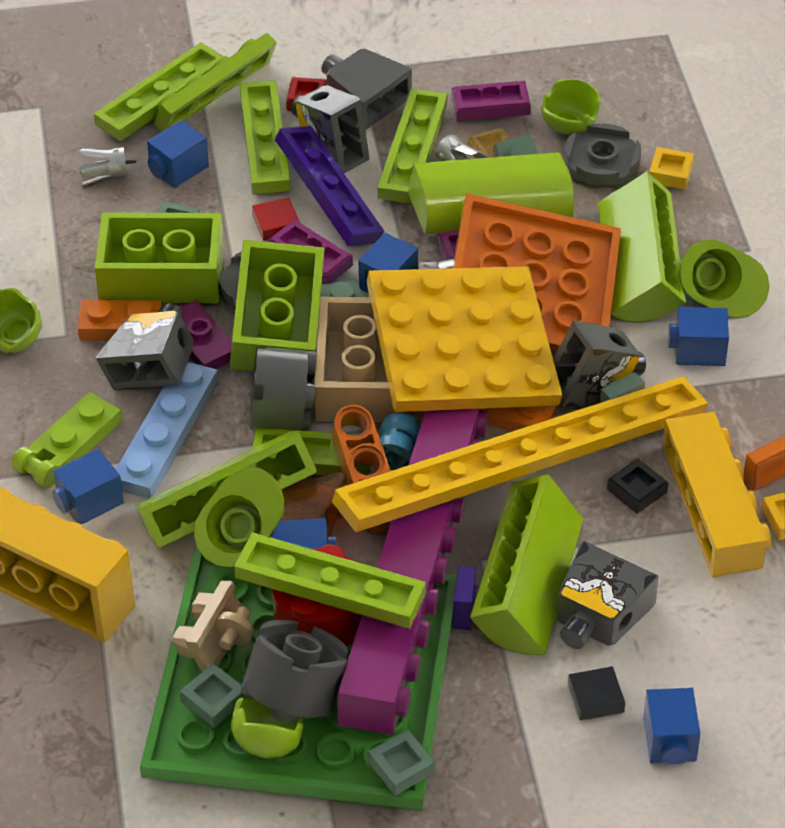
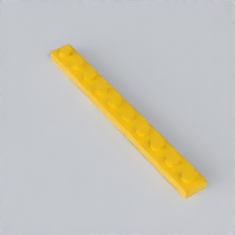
(515, 454)

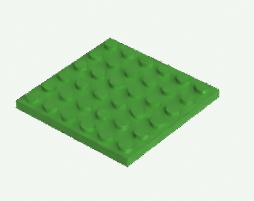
(329, 757)

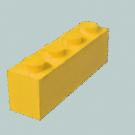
(715, 494)

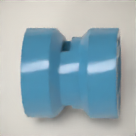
(398, 438)

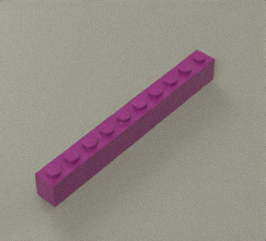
(384, 653)

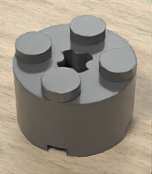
(282, 389)
(295, 670)

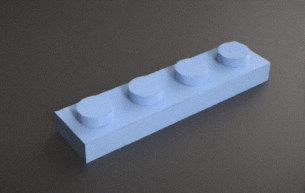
(165, 430)

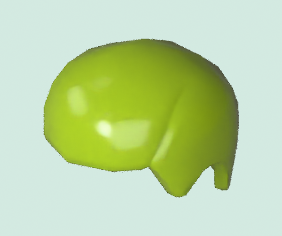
(570, 106)
(18, 321)
(261, 733)

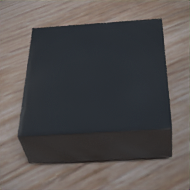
(637, 486)
(596, 693)

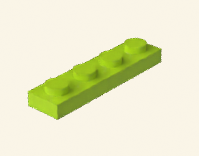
(220, 79)
(140, 102)
(261, 124)
(412, 142)
(330, 580)

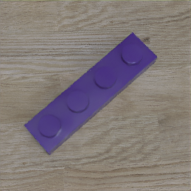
(329, 185)

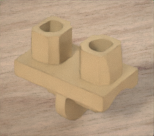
(218, 626)

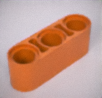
(359, 449)

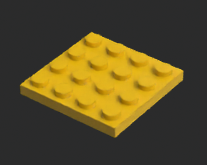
(462, 339)

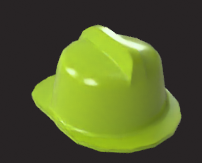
(724, 278)
(241, 505)

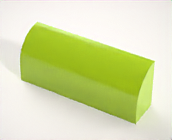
(523, 180)
(648, 252)
(175, 510)
(527, 566)

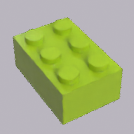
(160, 257)
(276, 300)

